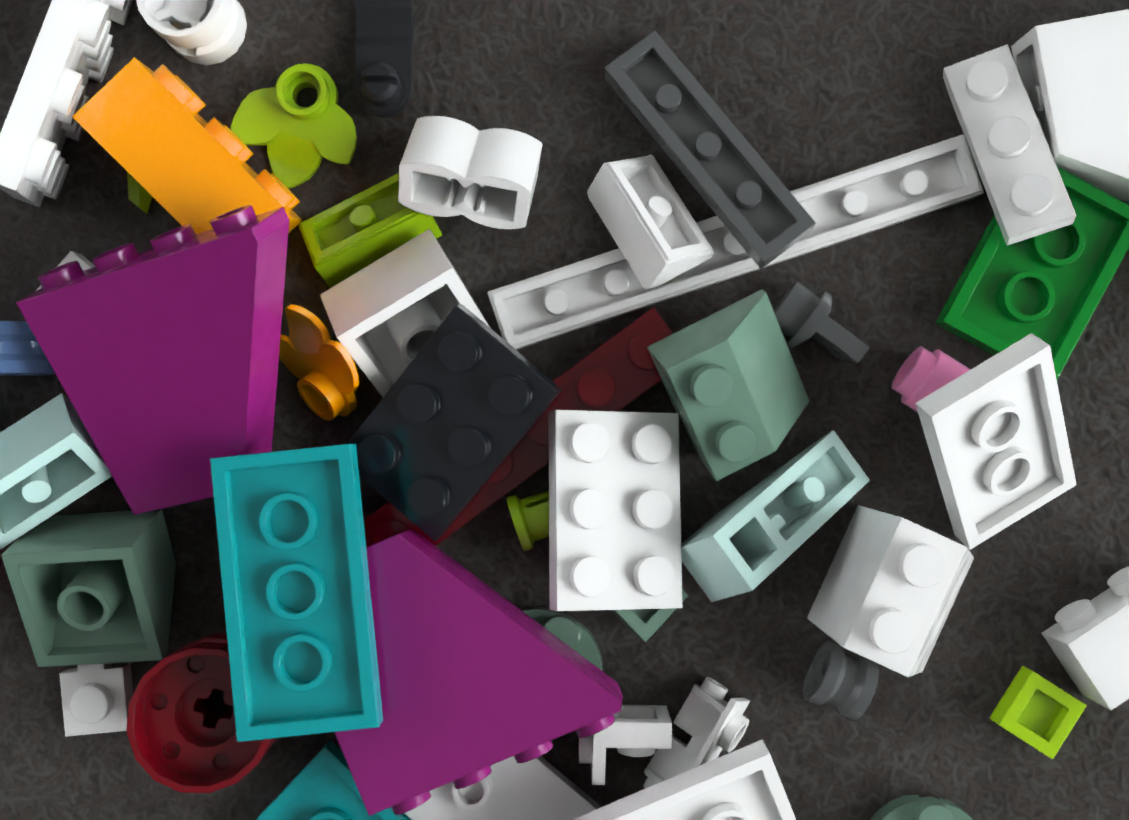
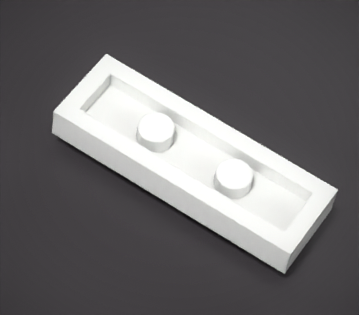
(1008, 146)

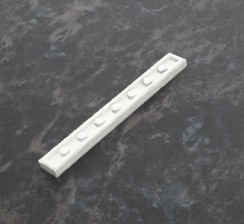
(839, 205)

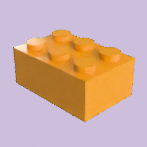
(181, 160)

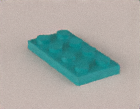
(296, 592)

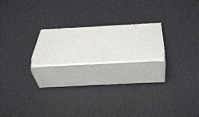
(648, 220)

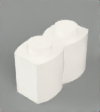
(469, 172)

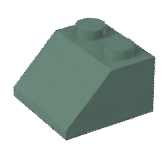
(732, 384)
(95, 587)

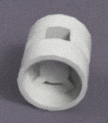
(197, 29)

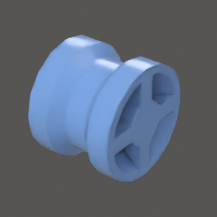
(21, 351)

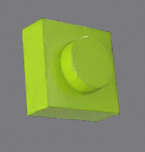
(1037, 712)

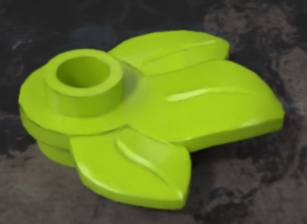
(297, 134)

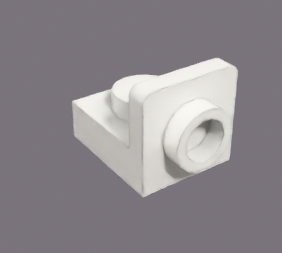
(635, 733)

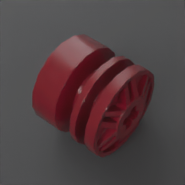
(177, 726)

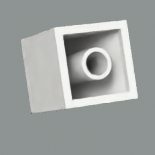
(890, 590)

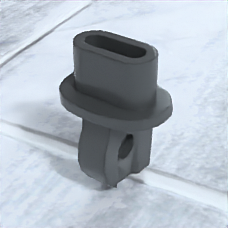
(805, 316)

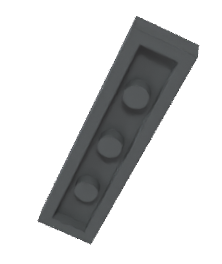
(708, 149)

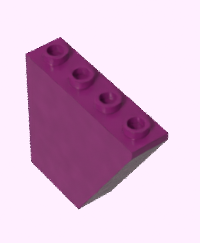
(171, 350)
(461, 680)

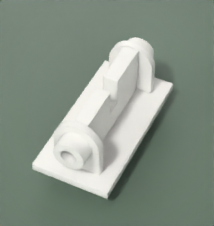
(711, 724)

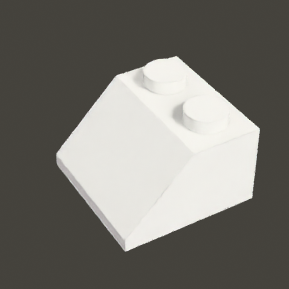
(395, 307)

